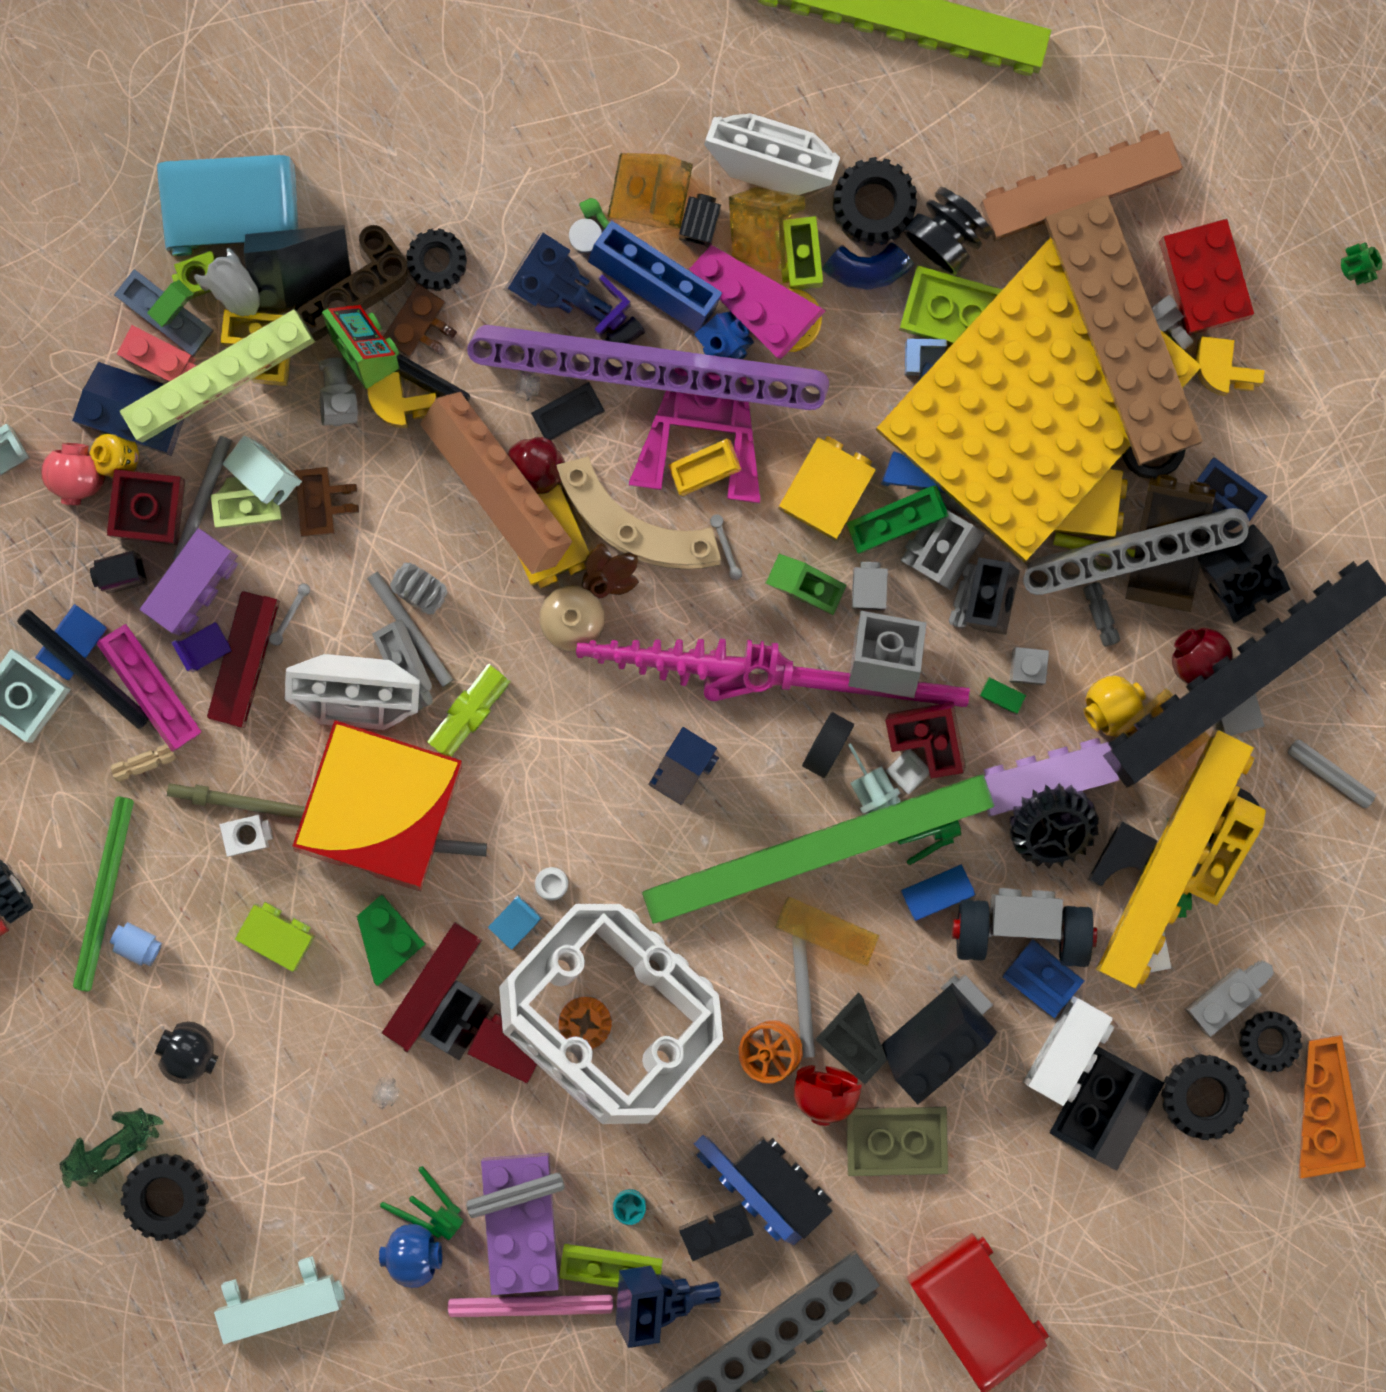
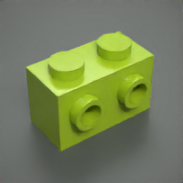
(802, 254)

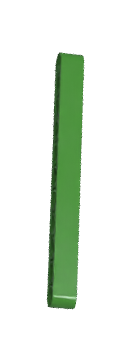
(818, 848)

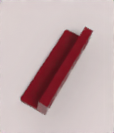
(243, 665)
(431, 986)

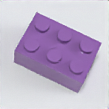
(190, 583)

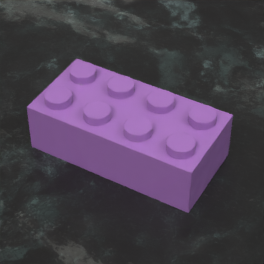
(523, 1235)

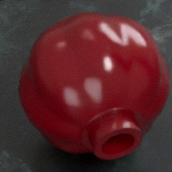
(537, 462)
(1198, 652)

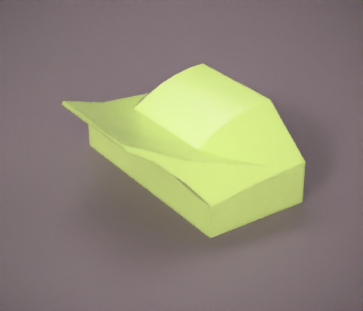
(238, 506)

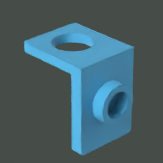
(515, 922)

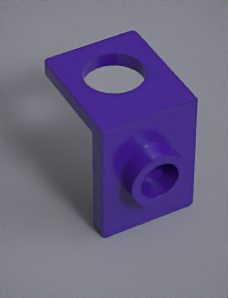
(616, 316)
(202, 647)

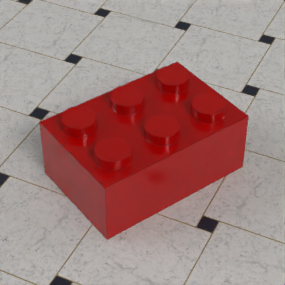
(1206, 277)

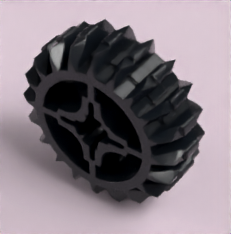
(1068, 812)

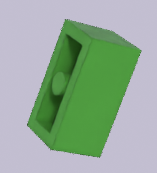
(170, 303)

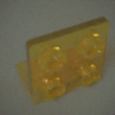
(758, 225)

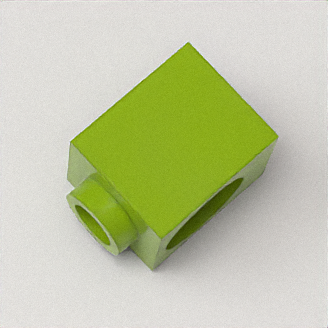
(185, 267)

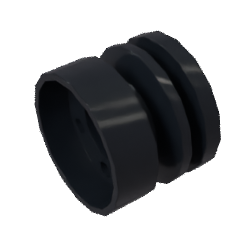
(953, 225)

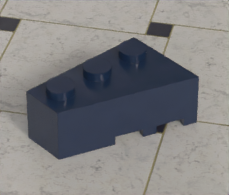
(683, 765)

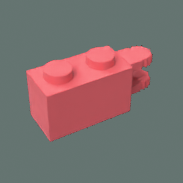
(154, 355)

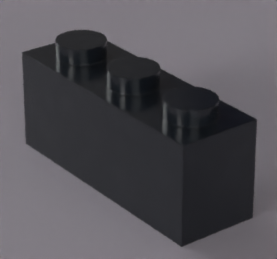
(784, 1186)

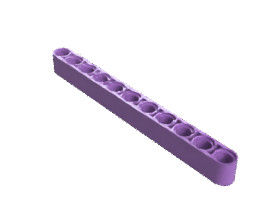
(662, 360)

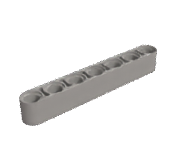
(1147, 540)

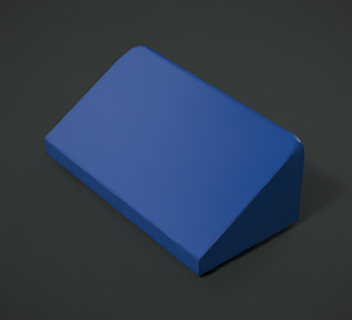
(79, 631)
(938, 892)

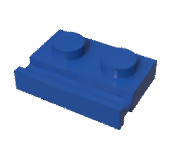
(1043, 978)

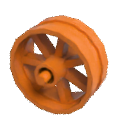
(770, 1051)

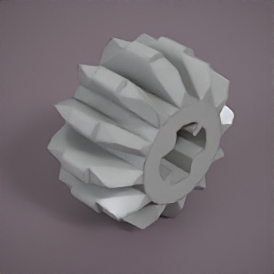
(418, 588)

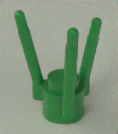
(944, 833)
(444, 1221)

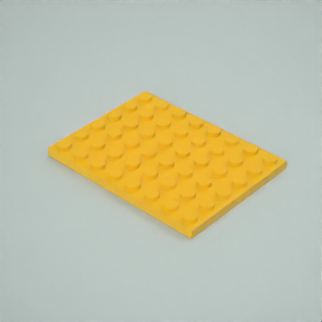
(1018, 410)

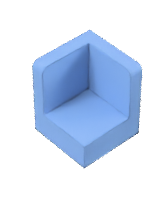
(922, 351)

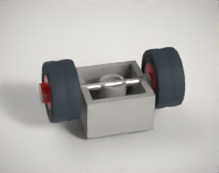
(1025, 917)

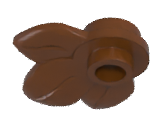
(613, 572)

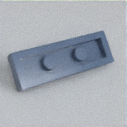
(185, 328)

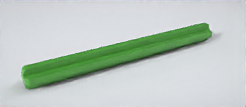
(103, 894)

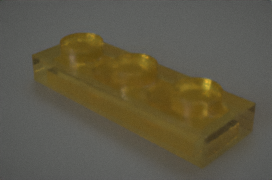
(827, 931)

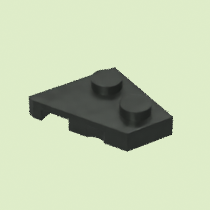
(854, 1040)

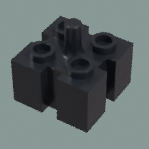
(1244, 575)

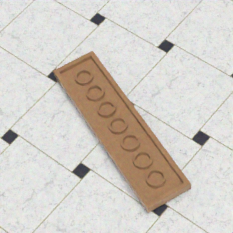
(1123, 330)

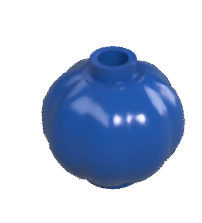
(411, 1256)

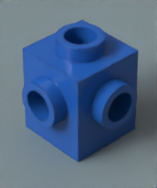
(725, 337)

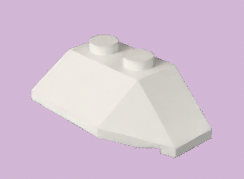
(771, 154)
(352, 691)

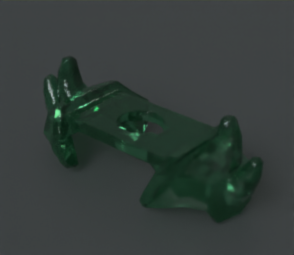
(90, 1166)

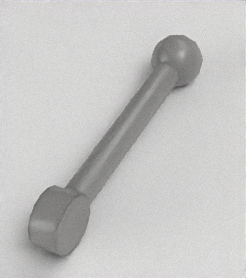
(717, 522)
(276, 638)

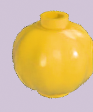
(1113, 703)

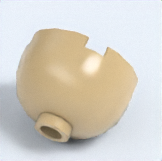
(571, 617)

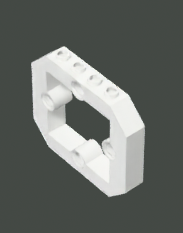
(675, 980)

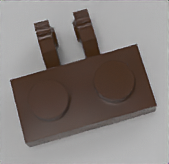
(414, 321)
(316, 502)

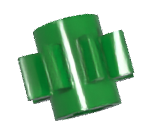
(1361, 263)

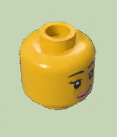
(113, 453)

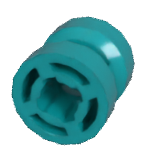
(625, 1208)

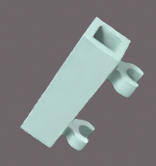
(278, 1308)

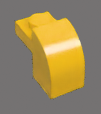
(1217, 372)
(391, 406)

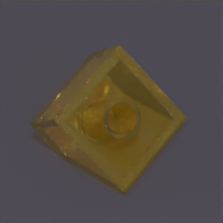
(650, 190)

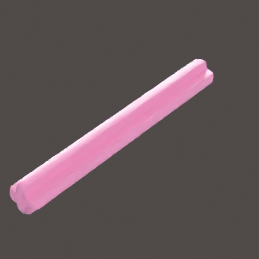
(530, 1306)

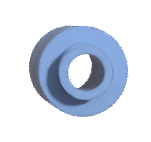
(135, 944)

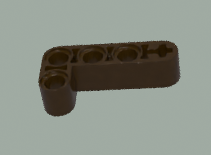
(372, 273)

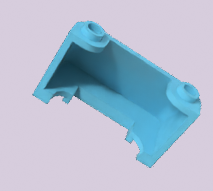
(225, 200)

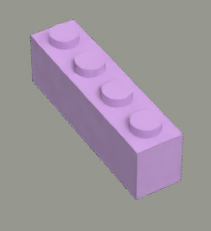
(1079, 768)

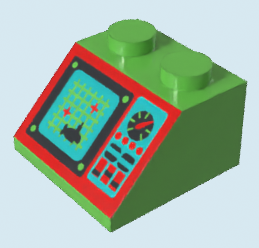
(361, 343)

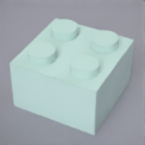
(27, 696)

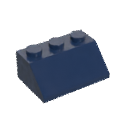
(111, 391)

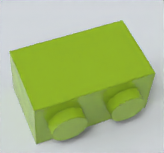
(275, 936)

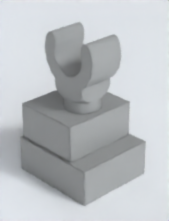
(1167, 317)

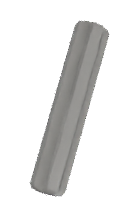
(1331, 773)
(515, 1195)

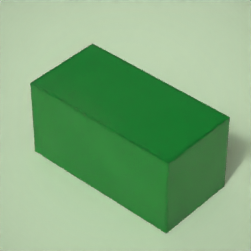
(1002, 695)

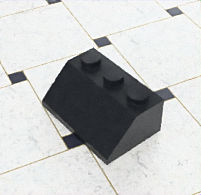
(936, 1043)
(1107, 1109)

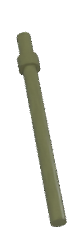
(202, 795)

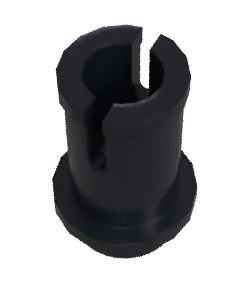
(627, 332)

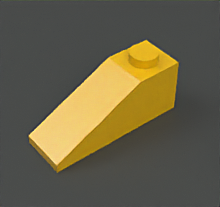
(1228, 850)

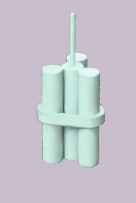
(874, 788)

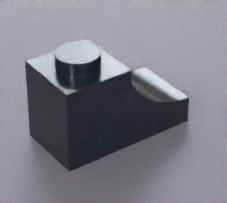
(1124, 849)

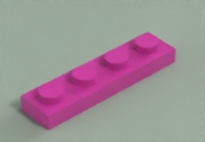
(149, 687)

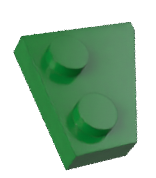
(386, 938)

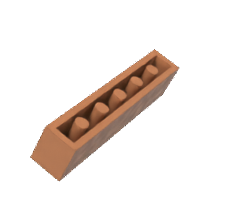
(1111, 174)
(496, 482)

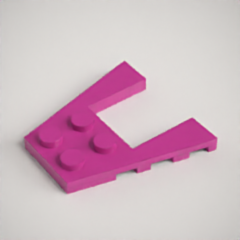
(705, 414)

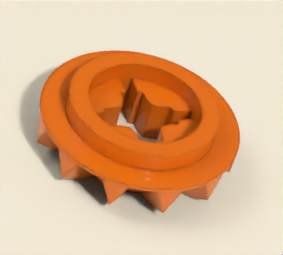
(598, 1014)

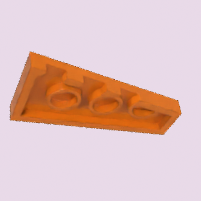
(1329, 1115)

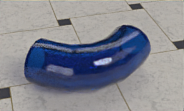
(868, 272)

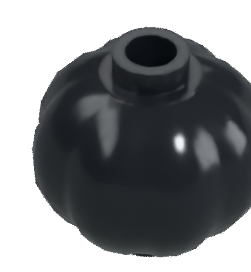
(186, 1053)

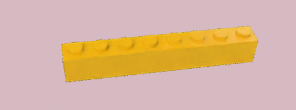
(1175, 858)

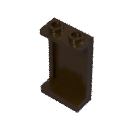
(1173, 582)

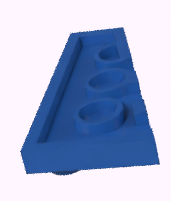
(754, 1203)

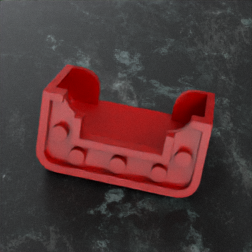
(978, 1312)

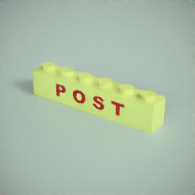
(217, 376)

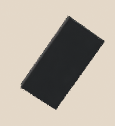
(568, 412)

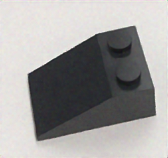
(296, 264)

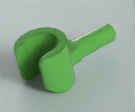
(591, 208)

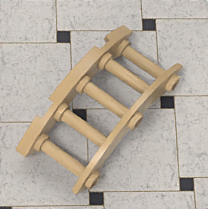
(629, 534)

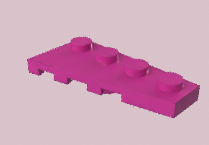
(761, 304)

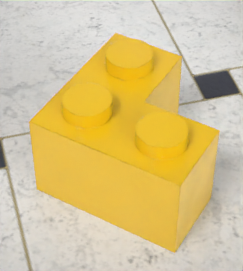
(238, 327)

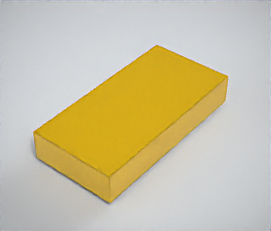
(704, 467)

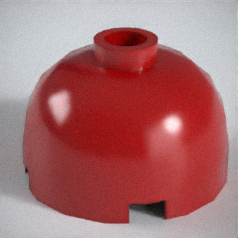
(827, 1095)

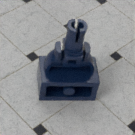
(549, 277)
(1231, 491)
(654, 1301)

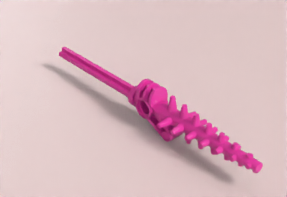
(732, 675)

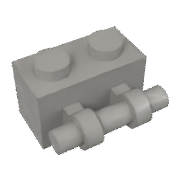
(946, 549)

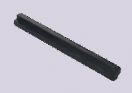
(83, 668)

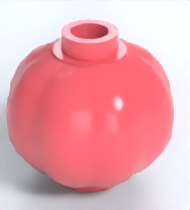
(71, 473)

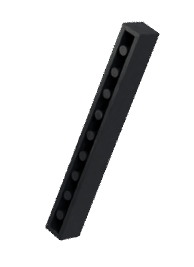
(1246, 673)

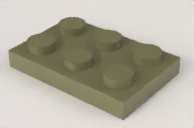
(897, 1141)

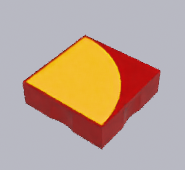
(377, 805)

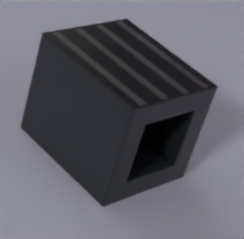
(700, 220)

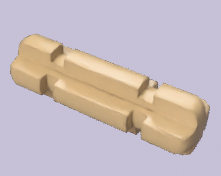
(142, 763)

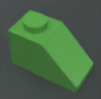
(806, 583)

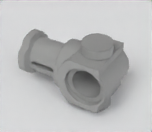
(337, 398)

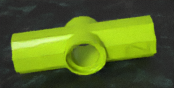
(469, 711)

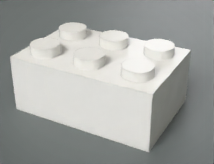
(1069, 1051)

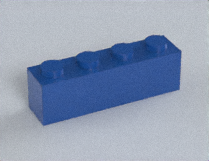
(654, 276)

